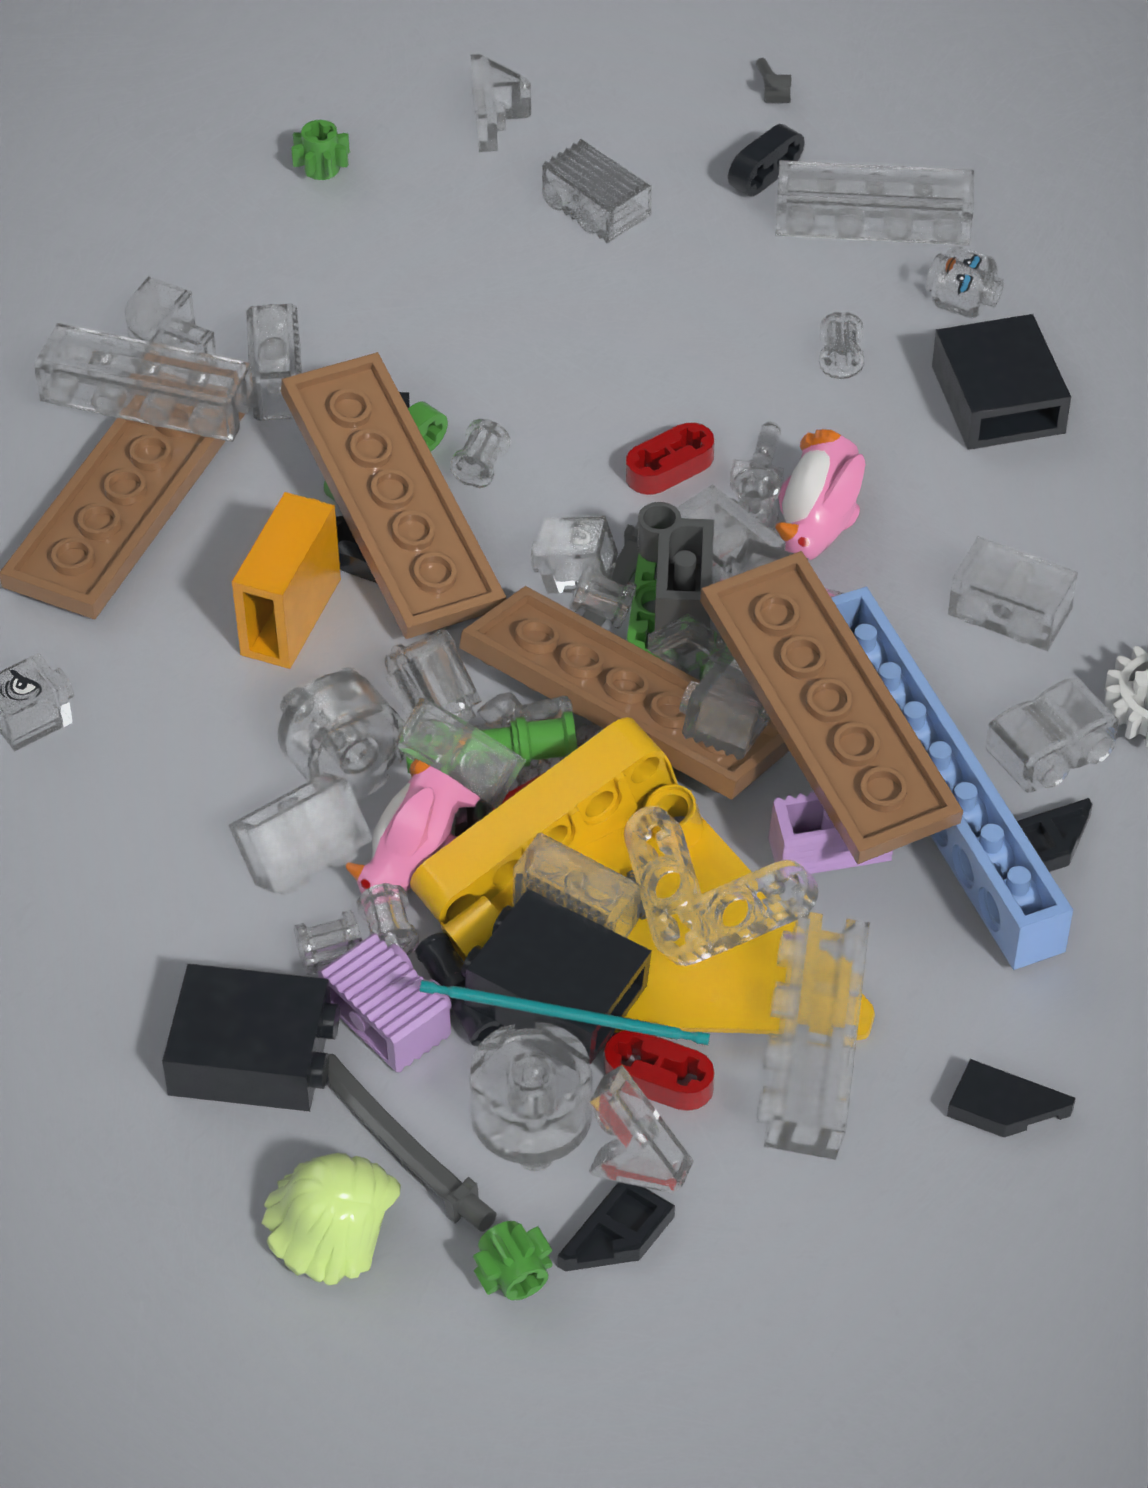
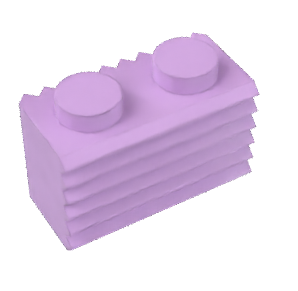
(806, 835)
(384, 1002)

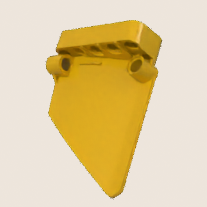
(587, 807)

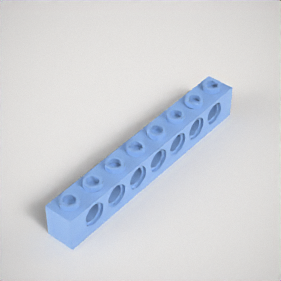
(988, 847)

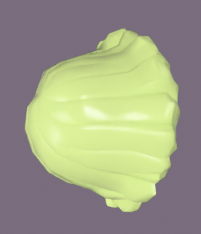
(329, 1216)

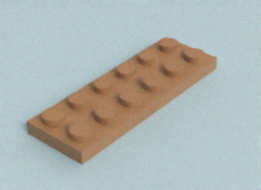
(392, 495)
(108, 515)
(607, 681)
(831, 707)

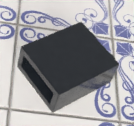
(1000, 381)
(560, 960)
(250, 1037)

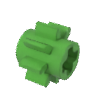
(320, 149)
(513, 1260)

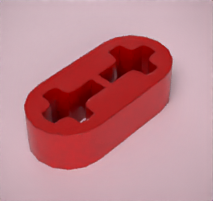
(669, 458)
(661, 1067)

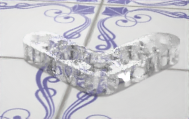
(704, 911)

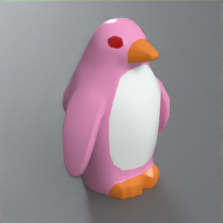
(821, 493)
(413, 827)

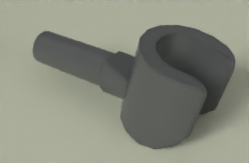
(776, 86)

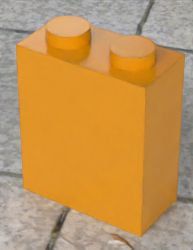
(286, 580)

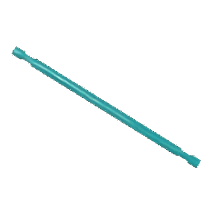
(565, 1012)

